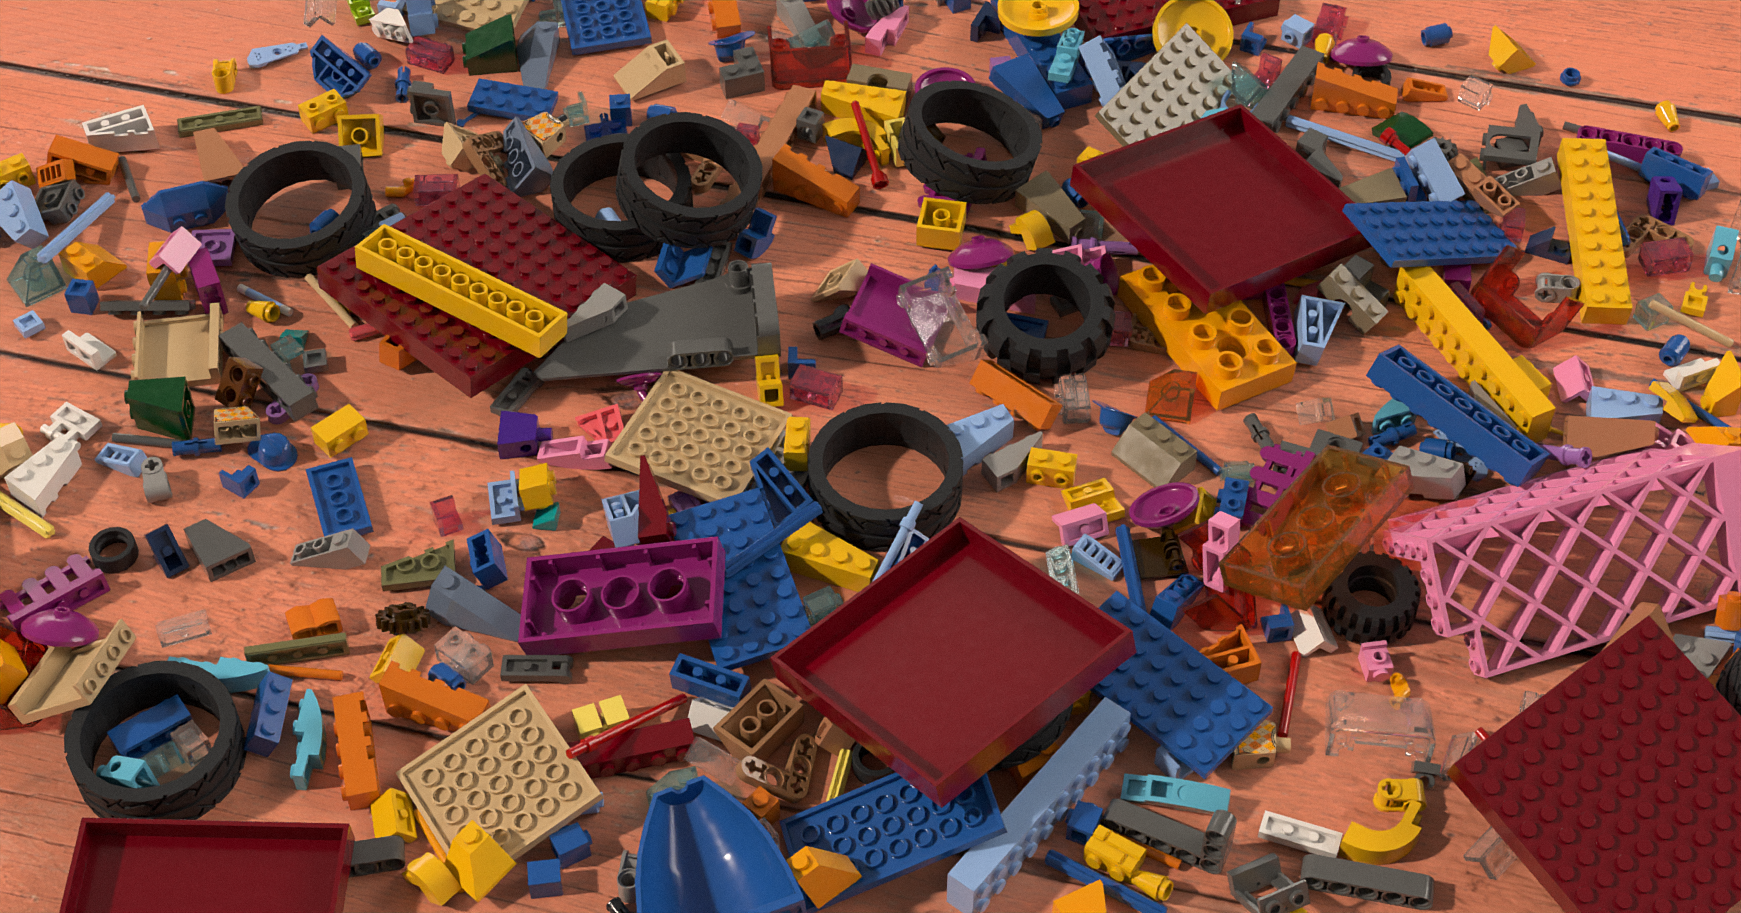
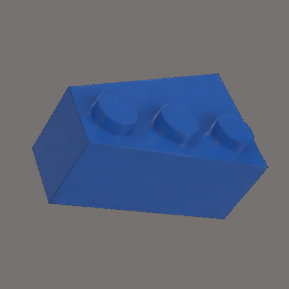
(778, 487)

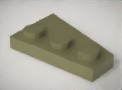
(418, 571)

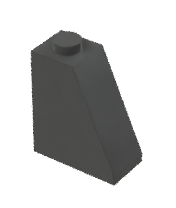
(218, 549)

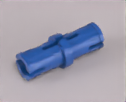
(402, 84)
(1394, 435)
(195, 446)

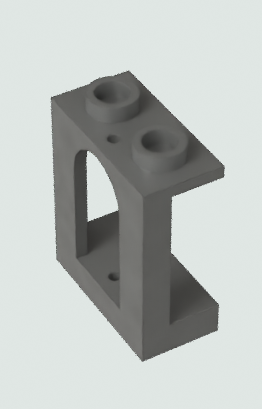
(1491, 153)
(1260, 874)

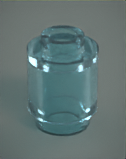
(1236, 470)

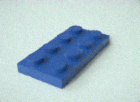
(511, 100)
(339, 497)

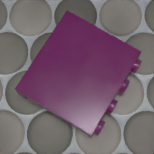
(879, 319)

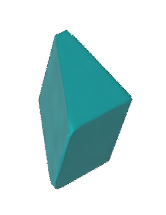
(299, 335)
(547, 518)

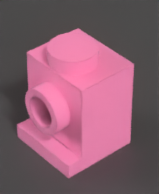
(1375, 661)

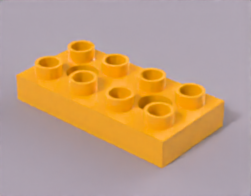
(1225, 347)

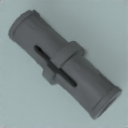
(1255, 428)

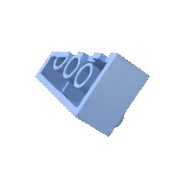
(1103, 68)

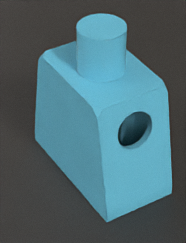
(1716, 261)
(127, 773)

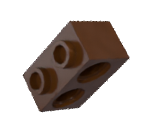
(239, 382)

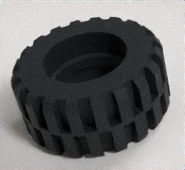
(1367, 622)

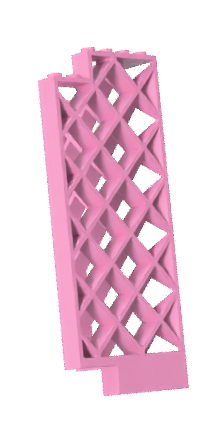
(1569, 500)

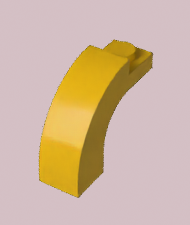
(848, 131)
(1384, 846)

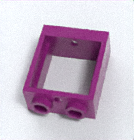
(206, 281)

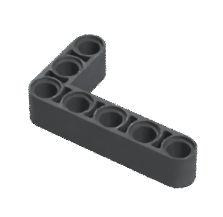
(1199, 849)

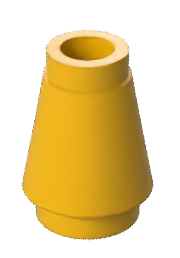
(1324, 44)
(1667, 115)
(264, 310)
(1153, 884)

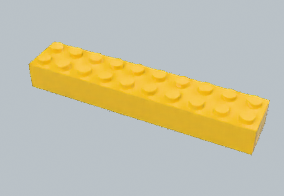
(1594, 231)
(461, 290)
(1472, 349)

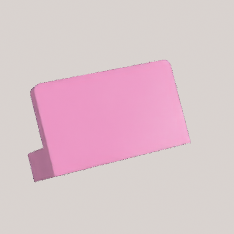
(176, 250)
(1573, 379)
(1080, 521)

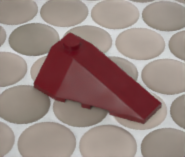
(653, 518)

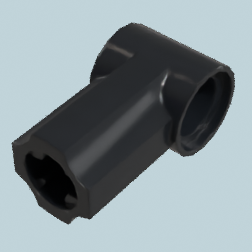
(831, 324)

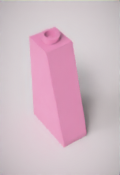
(970, 281)

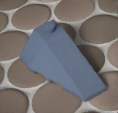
(537, 53)
(526, 164)
(464, 605)

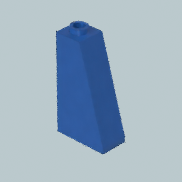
(1025, 84)

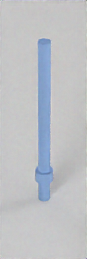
(907, 525)

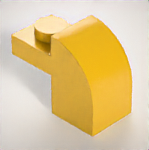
(1034, 230)
(768, 380)
(432, 878)

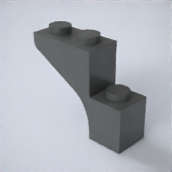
(1526, 120)
(1312, 149)

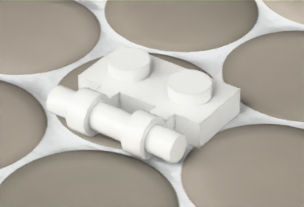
(73, 420)

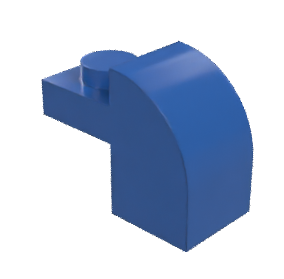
(758, 236)

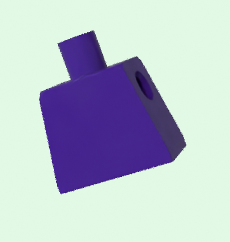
(1667, 193)
(520, 435)

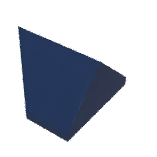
(845, 157)

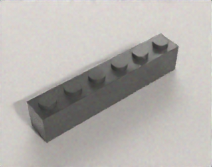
(1288, 88)
(277, 377)

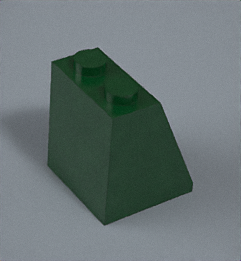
(491, 48)
(162, 406)

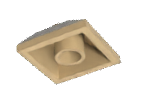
(452, 146)
(841, 282)
(13, 449)

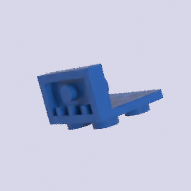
(680, 267)

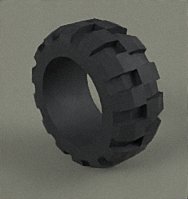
(1055, 276)

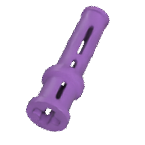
(1113, 247)
(1569, 455)

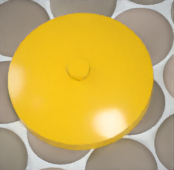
(1038, 16)
(1203, 16)

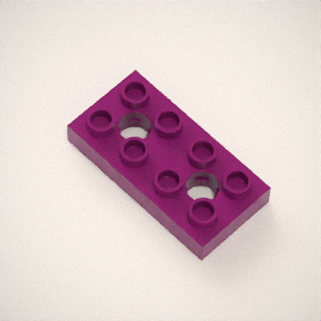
(623, 597)

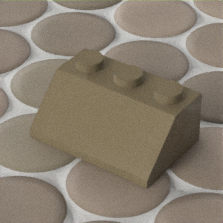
(1154, 452)

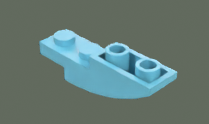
(1066, 56)
(1392, 415)
(232, 672)
(311, 741)
(1175, 793)

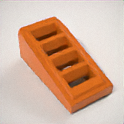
(1423, 91)
(67, 172)

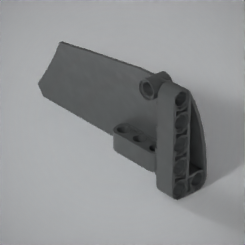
(680, 329)

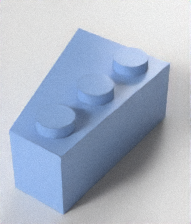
(1434, 172)
(21, 215)
(1313, 326)
(1623, 405)
(982, 434)
(622, 518)

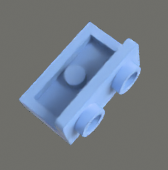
(504, 500)

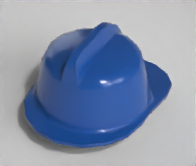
(725, 47)
(1113, 419)
(273, 452)

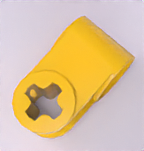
(224, 75)
(1400, 794)

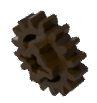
(402, 618)

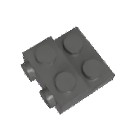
(430, 104)
(59, 201)

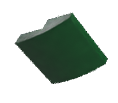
(1408, 128)

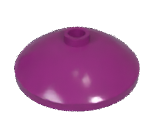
(854, 12)
(1361, 52)
(941, 74)
(980, 253)
(1164, 505)
(60, 628)

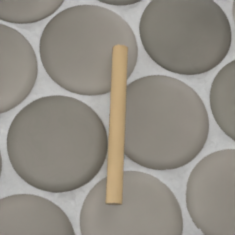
(341, 312)
(1700, 328)

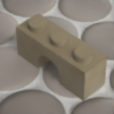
(880, 78)
(1365, 307)

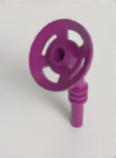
(640, 382)

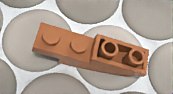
(1482, 189)

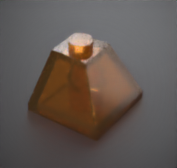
(1172, 396)

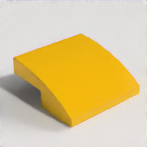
(1677, 403)
(1094, 492)

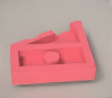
(602, 423)

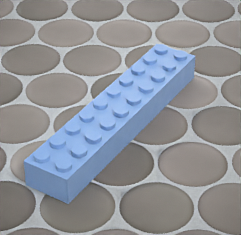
(1039, 807)

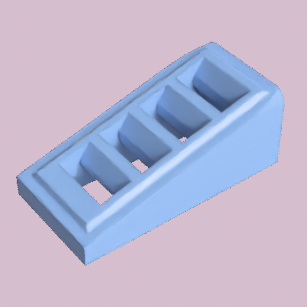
(124, 460)
(1094, 547)

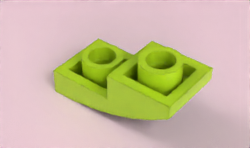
(361, 11)

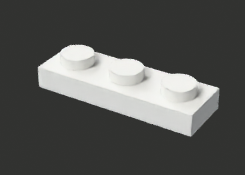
(1299, 835)

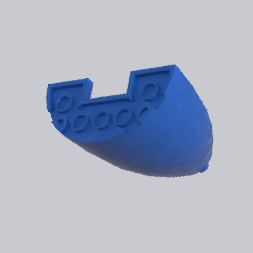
(710, 857)

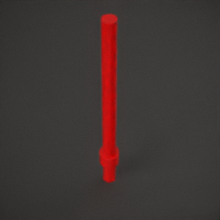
(591, 742)

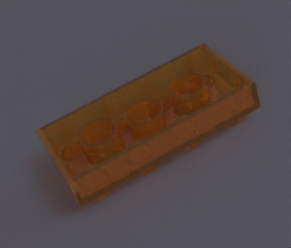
(1316, 527)

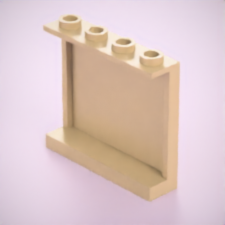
(179, 348)
(70, 676)

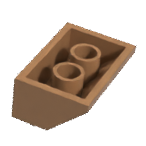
(760, 722)

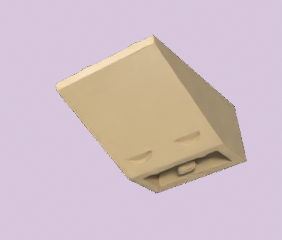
(652, 71)

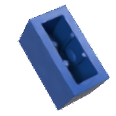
(487, 559)

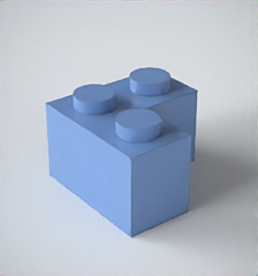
(421, 17)

